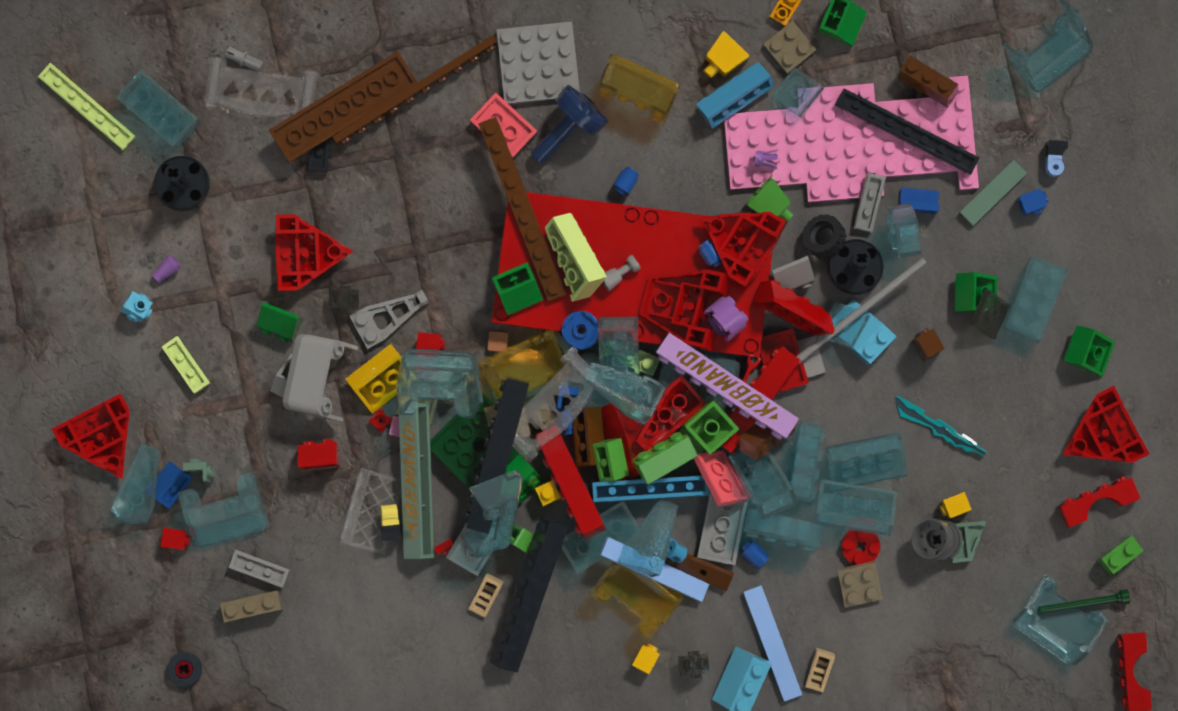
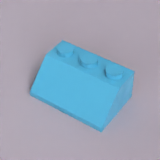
(741, 680)

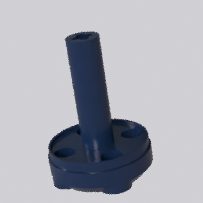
(579, 112)

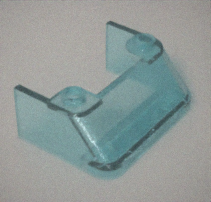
(1056, 54)

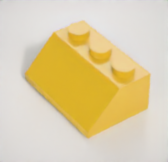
(377, 379)

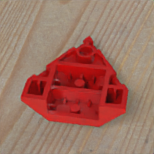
(744, 241)
(303, 252)
(1107, 432)
(98, 434)

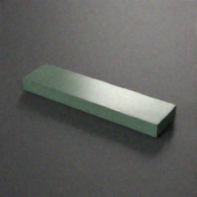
(993, 193)

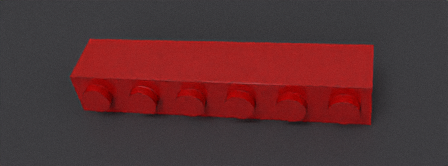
(770, 383)
(572, 487)

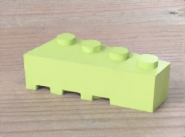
(575, 256)

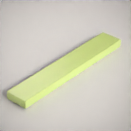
(87, 106)

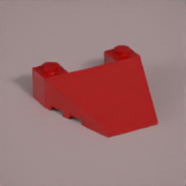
(679, 303)

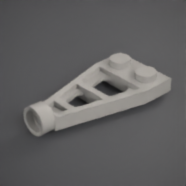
(367, 327)

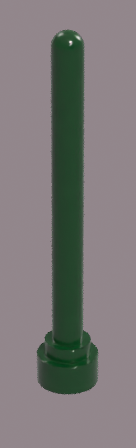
(1121, 597)

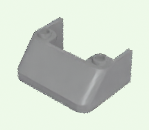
(309, 375)

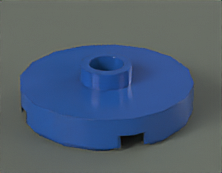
(575, 321)

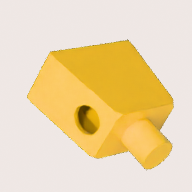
(725, 56)

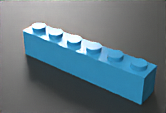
(639, 490)

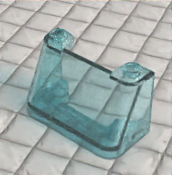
(1064, 633)

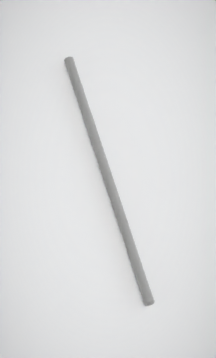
(863, 308)

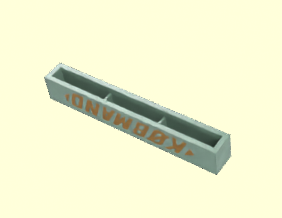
(416, 484)

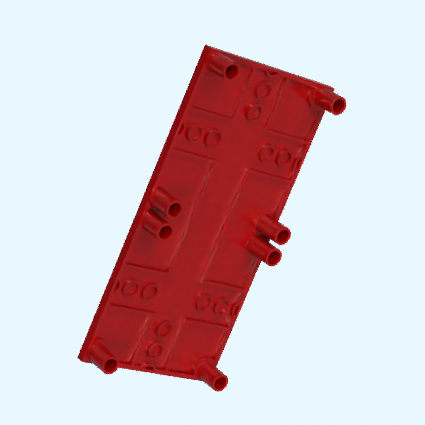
(659, 242)

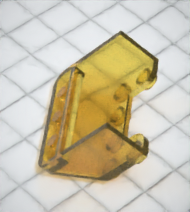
(639, 86)
(639, 594)

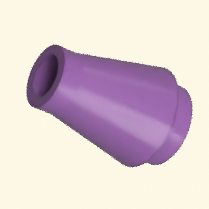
(166, 268)

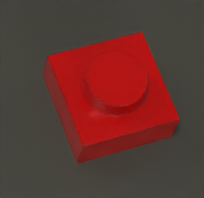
(444, 547)

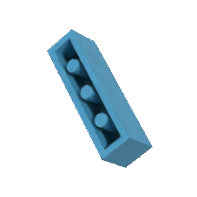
(735, 95)

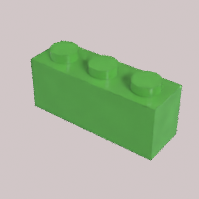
(664, 457)

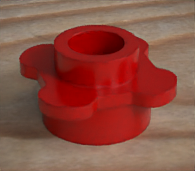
(385, 420)

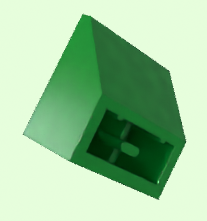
(842, 21)
(517, 288)
(531, 478)

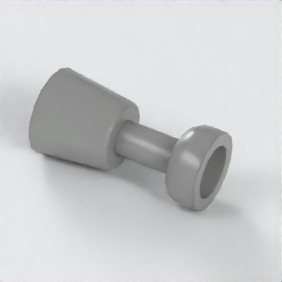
(614, 276)

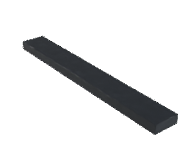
(907, 131)

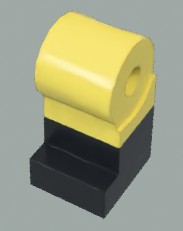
(390, 523)

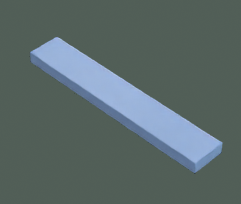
(669, 575)
(772, 643)

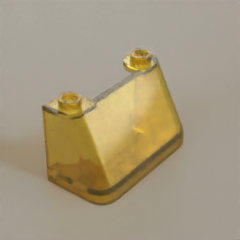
(529, 360)

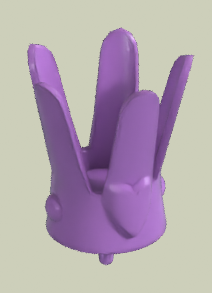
(762, 156)

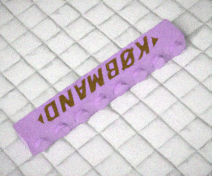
(727, 386)

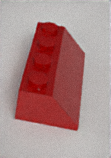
(793, 309)
(619, 425)

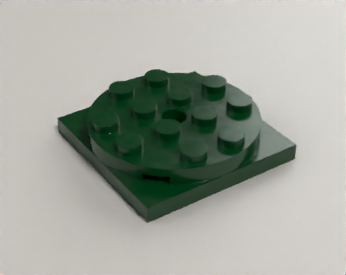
(457, 441)

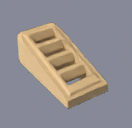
(493, 580)
(822, 653)

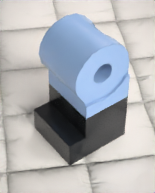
(1054, 164)

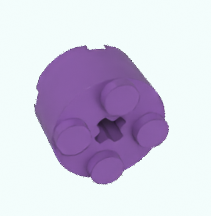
(726, 318)

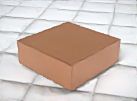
(497, 341)

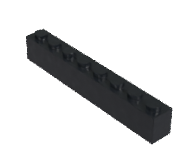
(498, 445)
(528, 594)

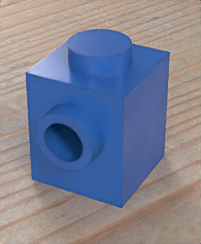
(1033, 202)

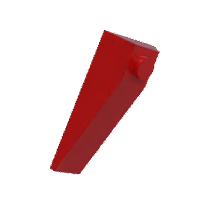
(673, 410)

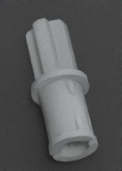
(244, 59)

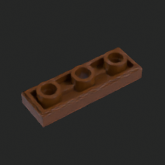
(705, 572)

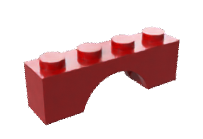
(1077, 511)
(1132, 647)

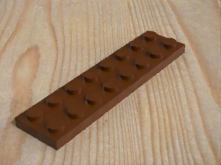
(342, 107)

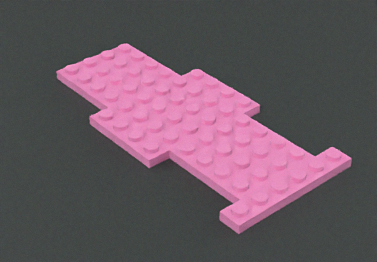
(836, 149)

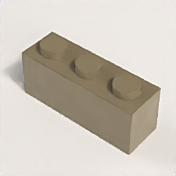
(251, 606)

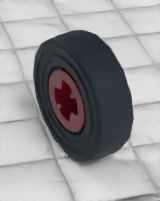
(185, 679)

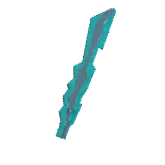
(914, 413)

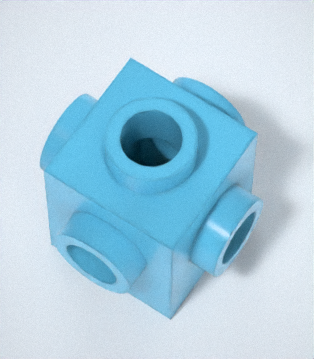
(137, 307)

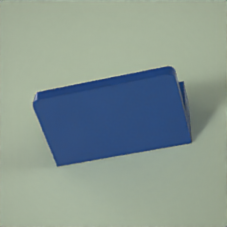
(921, 200)
(574, 391)
(169, 483)

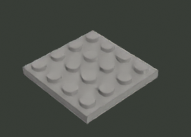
(537, 62)

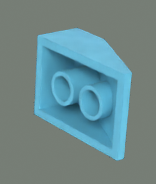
(873, 338)

